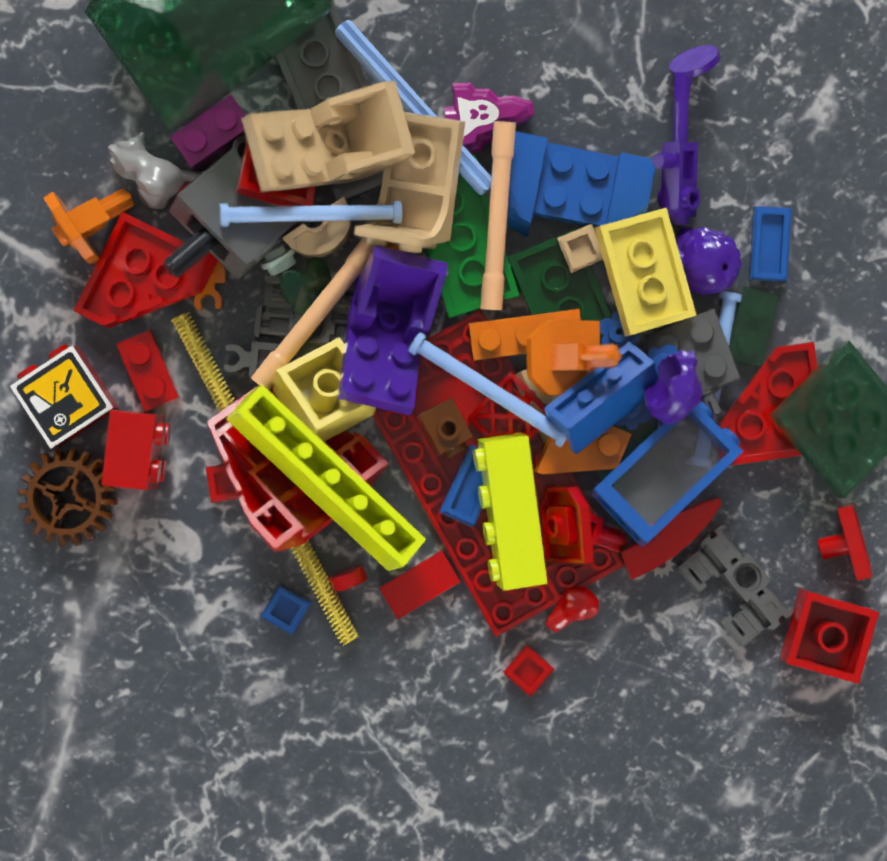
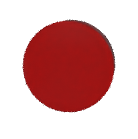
(348, 578)

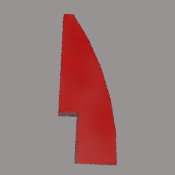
(670, 539)

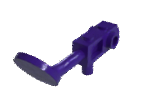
(680, 157)

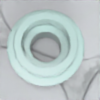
(278, 260)

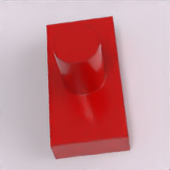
(848, 542)

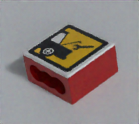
(63, 395)

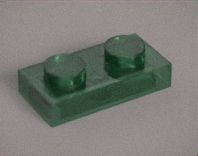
(753, 326)

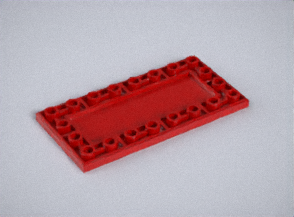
(433, 475)

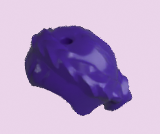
(702, 258)
(676, 389)

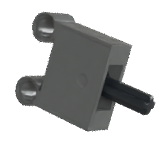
(236, 245)

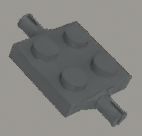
(705, 337)

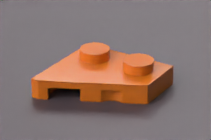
(599, 455)

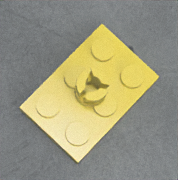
(645, 271)

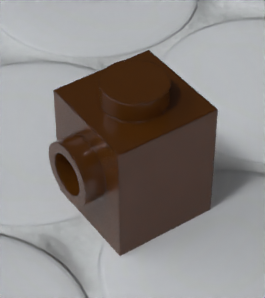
(445, 429)

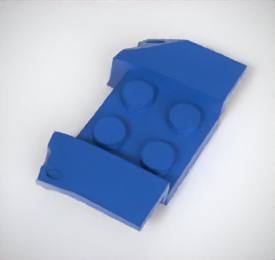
(574, 184)

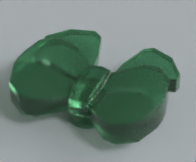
(297, 286)

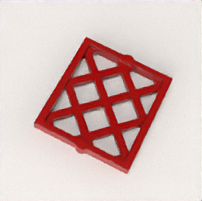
(529, 396)

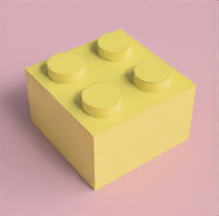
(311, 392)

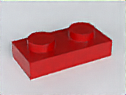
(148, 370)

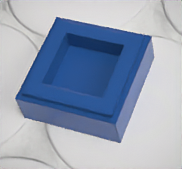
(285, 609)

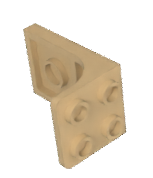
(423, 185)

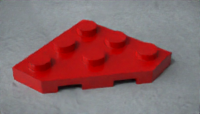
(133, 278)
(768, 388)

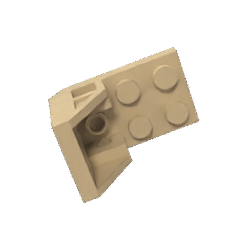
(331, 142)

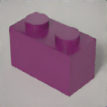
(210, 134)

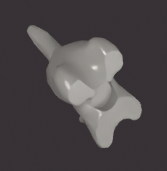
(155, 177)

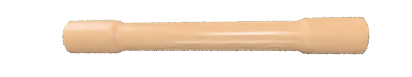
(502, 154)
(314, 315)

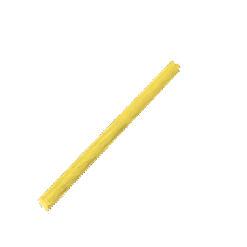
(304, 552)

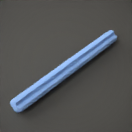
(382, 71)

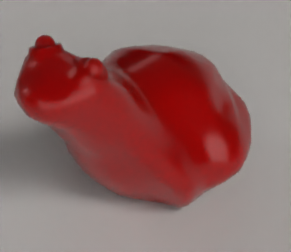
(575, 605)

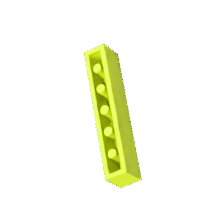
(326, 478)

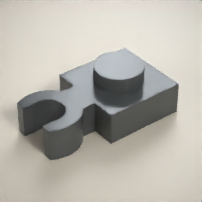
(252, 359)

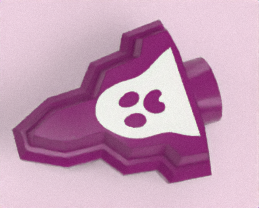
(481, 109)

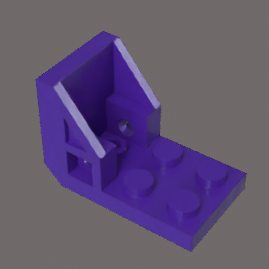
(386, 313)

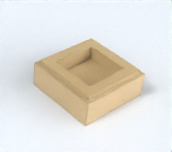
(580, 248)

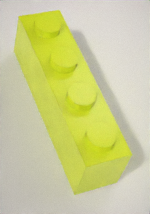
(511, 511)

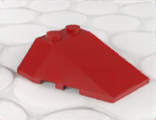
(268, 497)

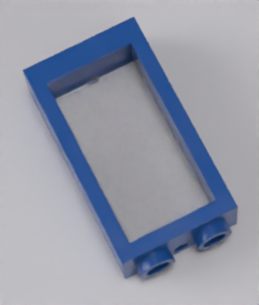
(666, 473)

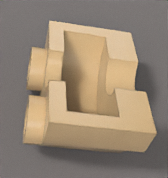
(321, 240)

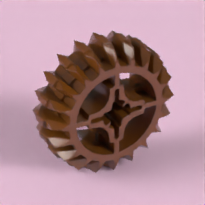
(61, 511)

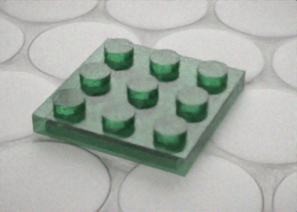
(838, 419)

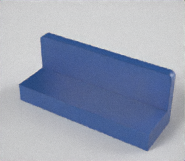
(602, 398)

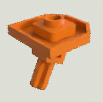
(85, 220)
(565, 353)

